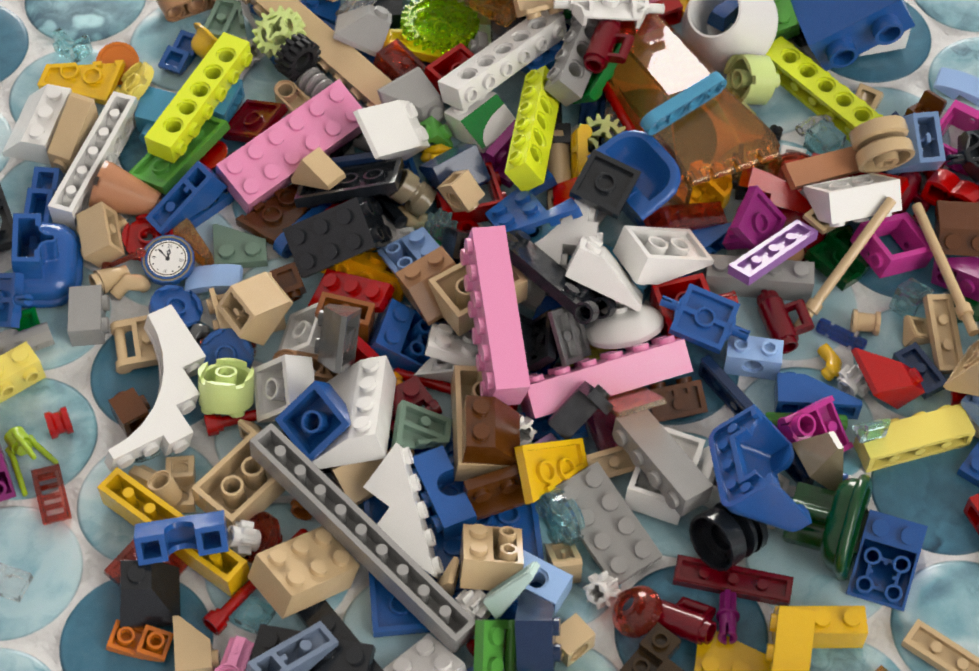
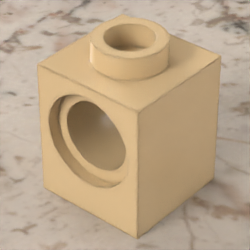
(461, 191)
(575, 639)

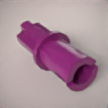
(727, 616)

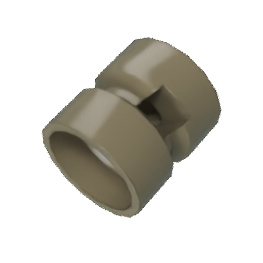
(415, 195)

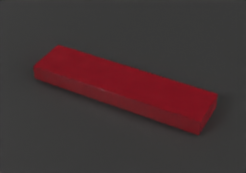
(745, 582)

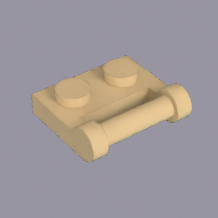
(143, 347)

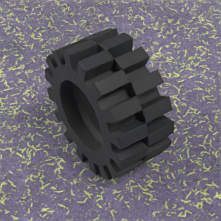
(297, 56)

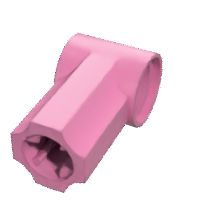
(236, 655)

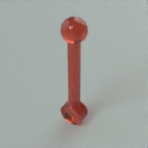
(140, 252)

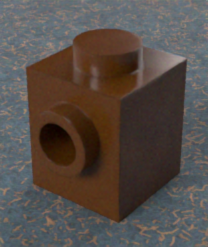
(129, 410)

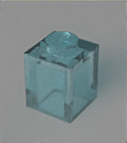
(824, 138)

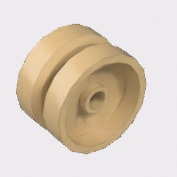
(881, 144)

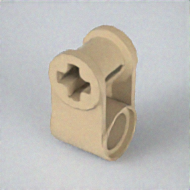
(290, 95)

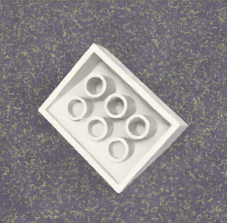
(369, 397)

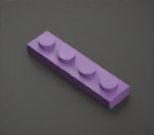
(772, 252)

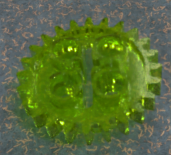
(439, 24)

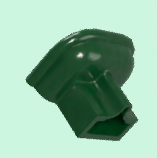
(836, 521)

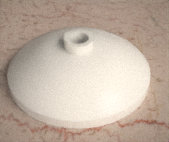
(624, 327)

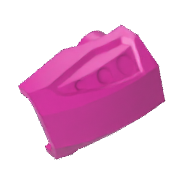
(812, 421)

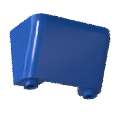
(746, 464)

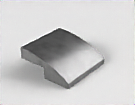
(569, 336)

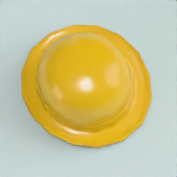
(202, 40)

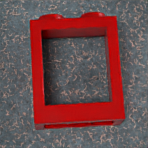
(478, 214)

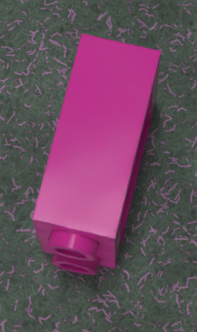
(960, 117)
(907, 235)

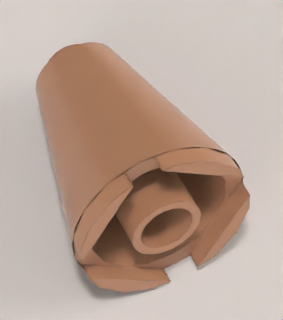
(123, 191)

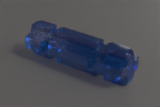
(840, 334)

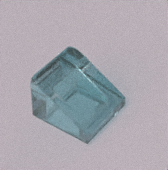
(871, 430)

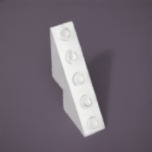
(405, 518)

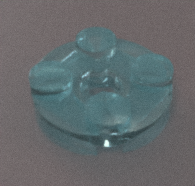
(561, 517)

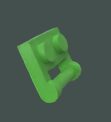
(490, 645)

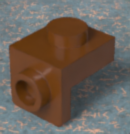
(928, 103)
(289, 281)

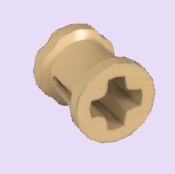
(865, 322)

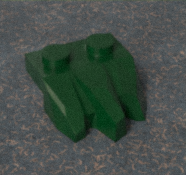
(830, 252)

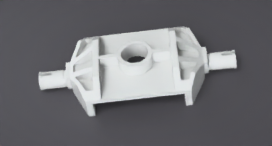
(610, 9)

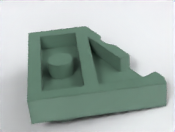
(226, 17)
(238, 248)
(420, 427)

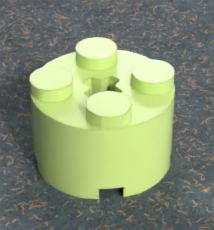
(752, 77)
(226, 387)

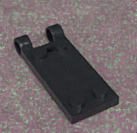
(551, 278)

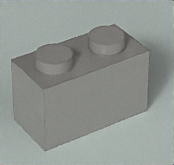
(87, 315)

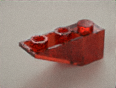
(688, 216)

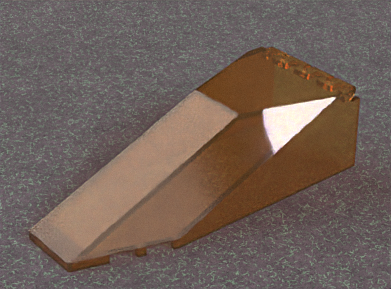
(707, 138)

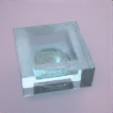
(254, 613)

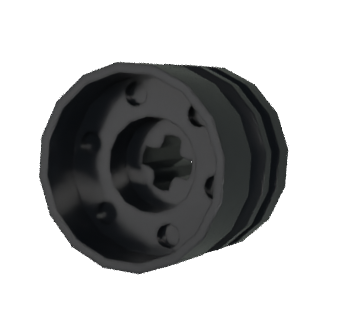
(725, 538)

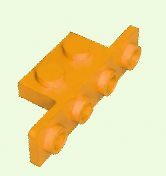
(373, 267)

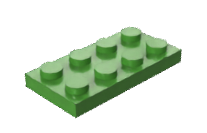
(165, 175)

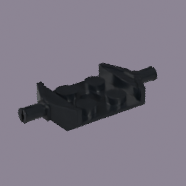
(967, 154)

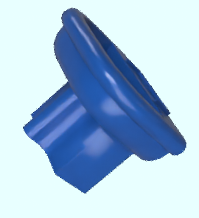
(658, 177)
(48, 259)

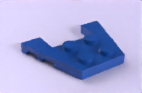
(525, 212)

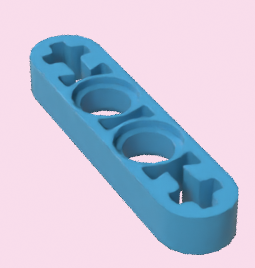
(683, 103)

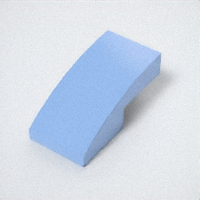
(956, 83)
(213, 276)

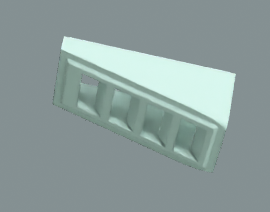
(504, 594)

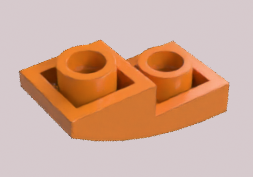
(140, 643)

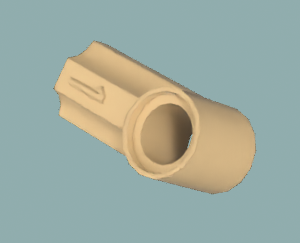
(158, 482)

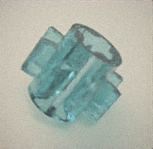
(437, 223)

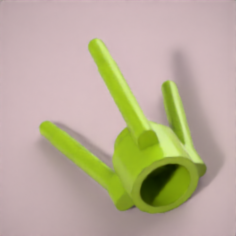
(21, 443)

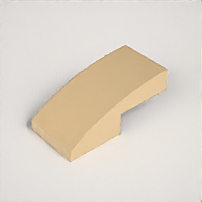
(183, 471)

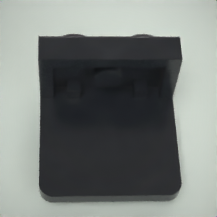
(538, 341)

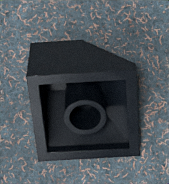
(148, 594)

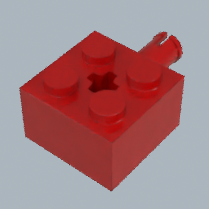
(676, 289)

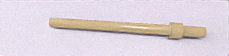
(814, 304)
(963, 309)

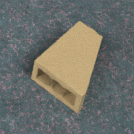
(72, 130)

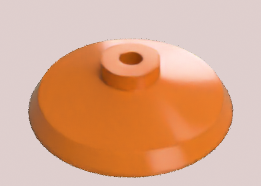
(118, 51)

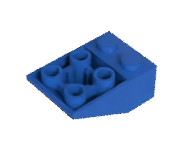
(400, 336)
(886, 560)

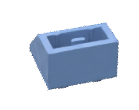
(927, 142)
(407, 249)

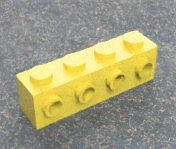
(19, 370)

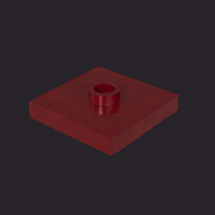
(254, 119)

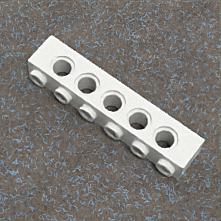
(501, 60)
(101, 145)

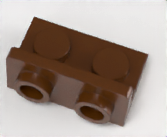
(682, 399)
(495, 491)

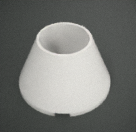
(750, 33)

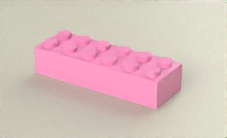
(273, 156)
(495, 315)
(613, 372)

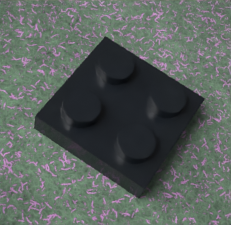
(605, 184)

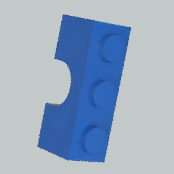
(448, 512)
(160, 538)

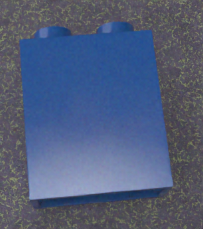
(846, 28)

